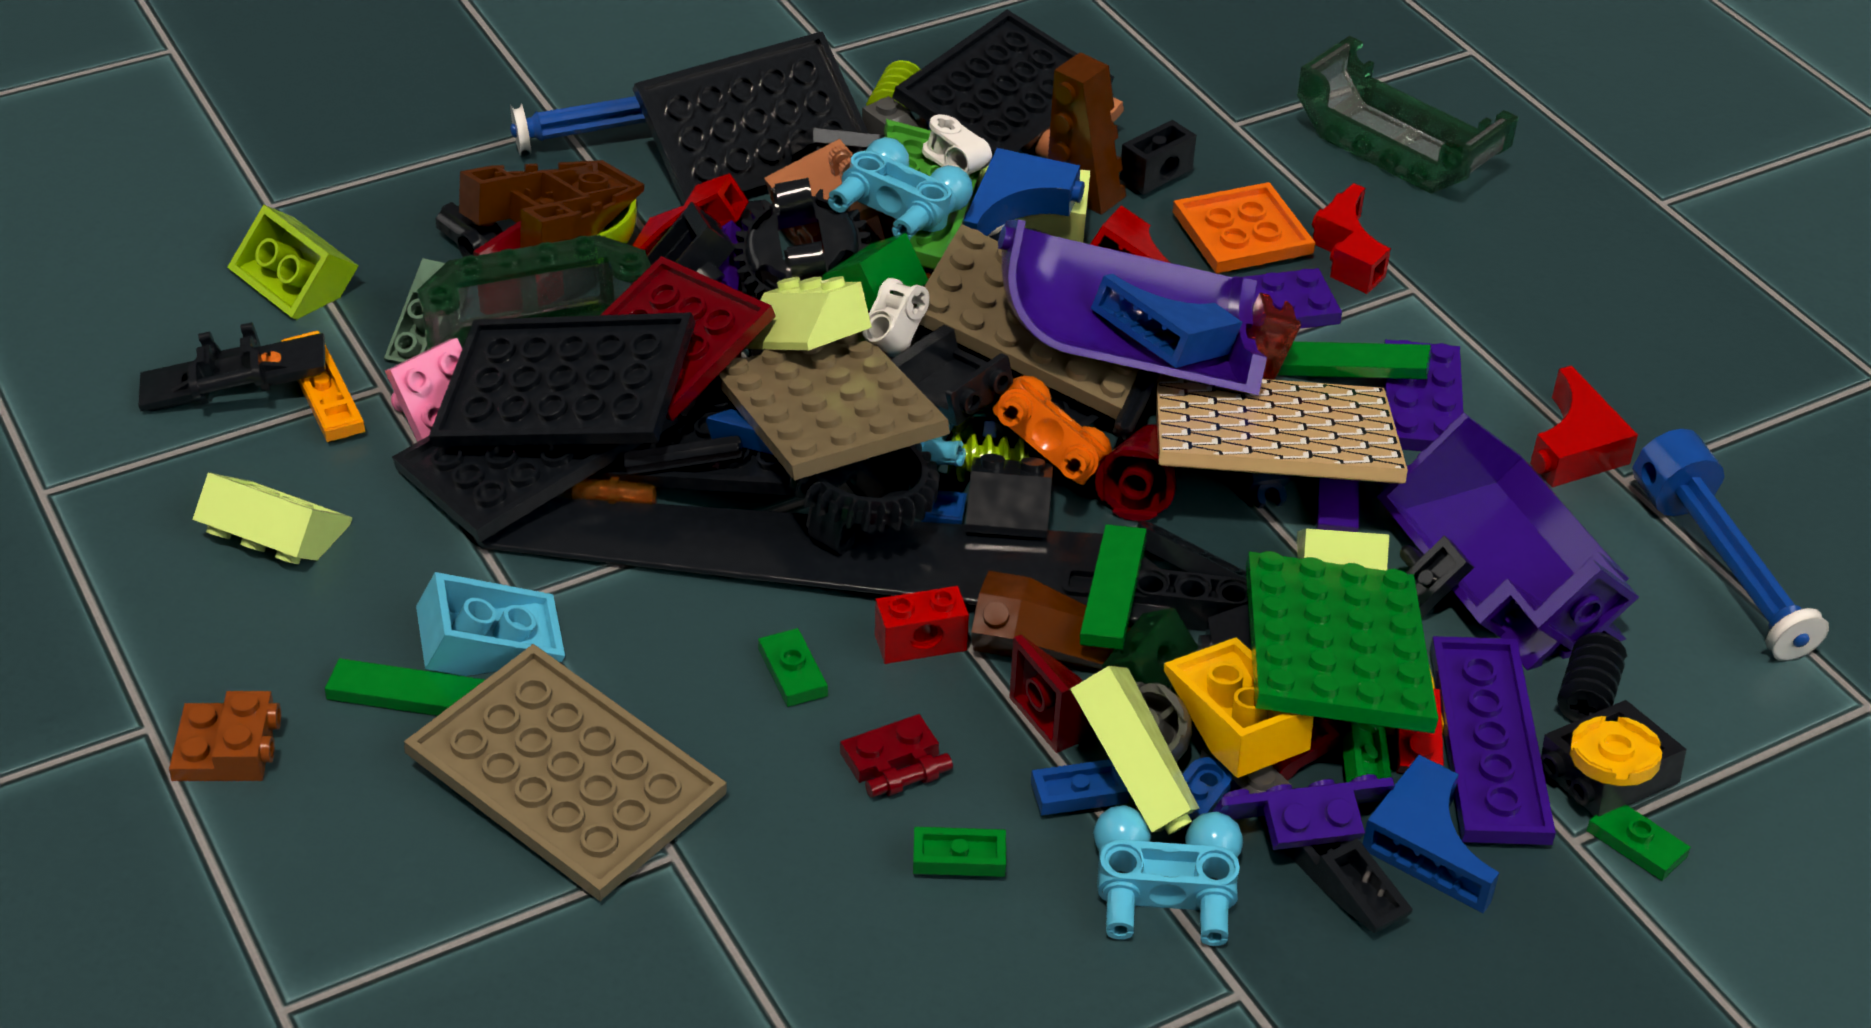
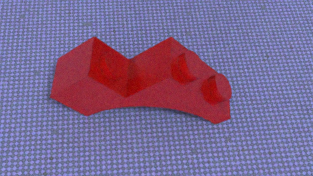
(717, 197)
(1354, 255)

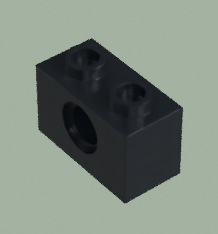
(1157, 156)

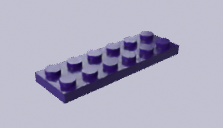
(1491, 741)

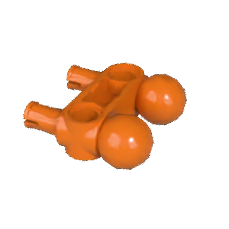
(1050, 431)

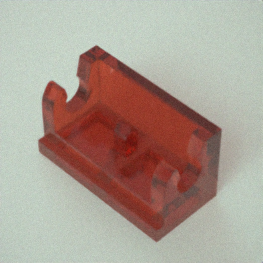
(1273, 332)

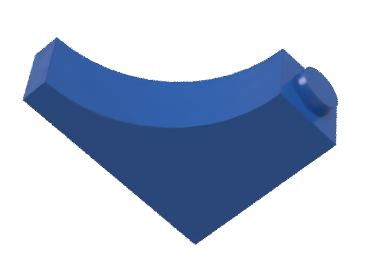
(1022, 187)
(1169, 328)
(1418, 836)

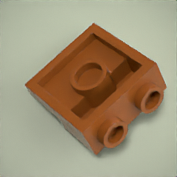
(226, 738)

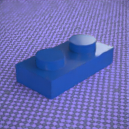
(1078, 787)

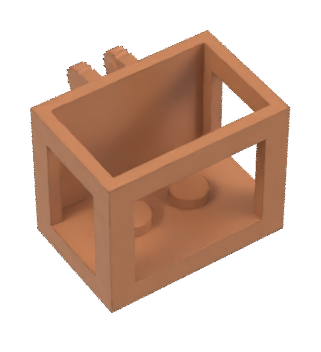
(825, 172)

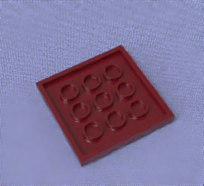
(722, 315)

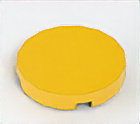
(1616, 751)

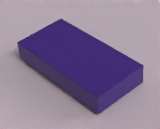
(1337, 504)

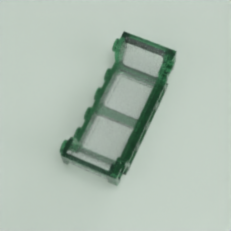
(1392, 126)
(528, 282)

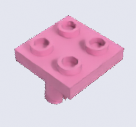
(422, 383)

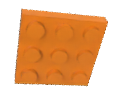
(1243, 227)

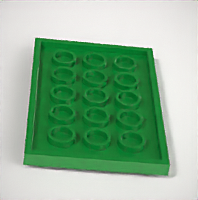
(1338, 642)

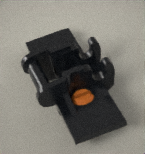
(231, 368)

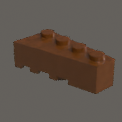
(1084, 128)

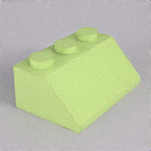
(812, 313)
(268, 518)

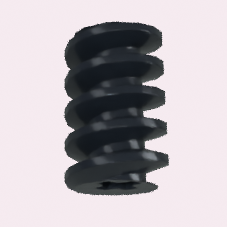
(1591, 675)

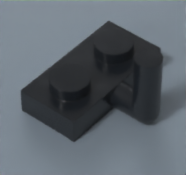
(1435, 571)

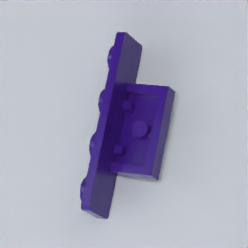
(1309, 814)

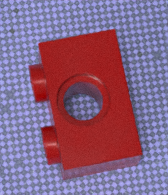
(921, 624)

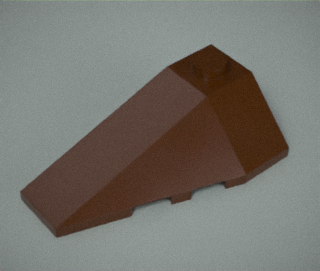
(1027, 607)

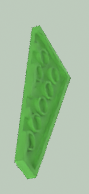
(927, 245)

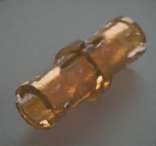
(614, 491)

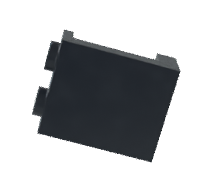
(953, 378)

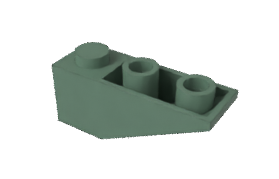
(409, 334)

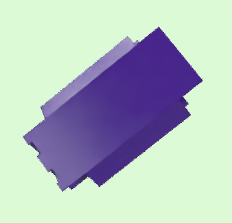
(1533, 560)

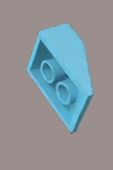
(483, 625)

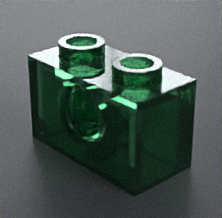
(1151, 643)

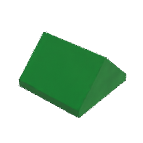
(881, 261)

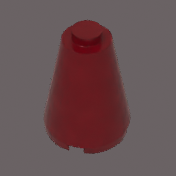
(1133, 478)

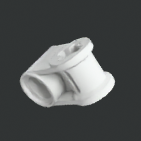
(956, 146)
(894, 317)

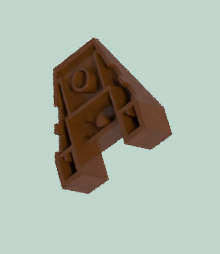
(550, 203)

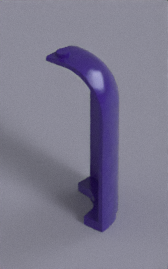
(1056, 281)

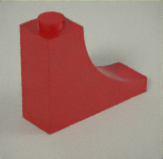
(1127, 234)
(1587, 439)

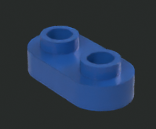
(1202, 773)

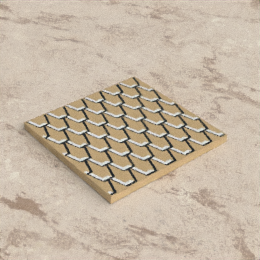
(1281, 431)

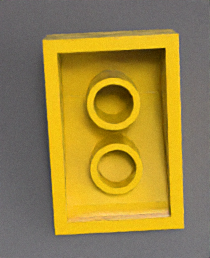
(1221, 702)

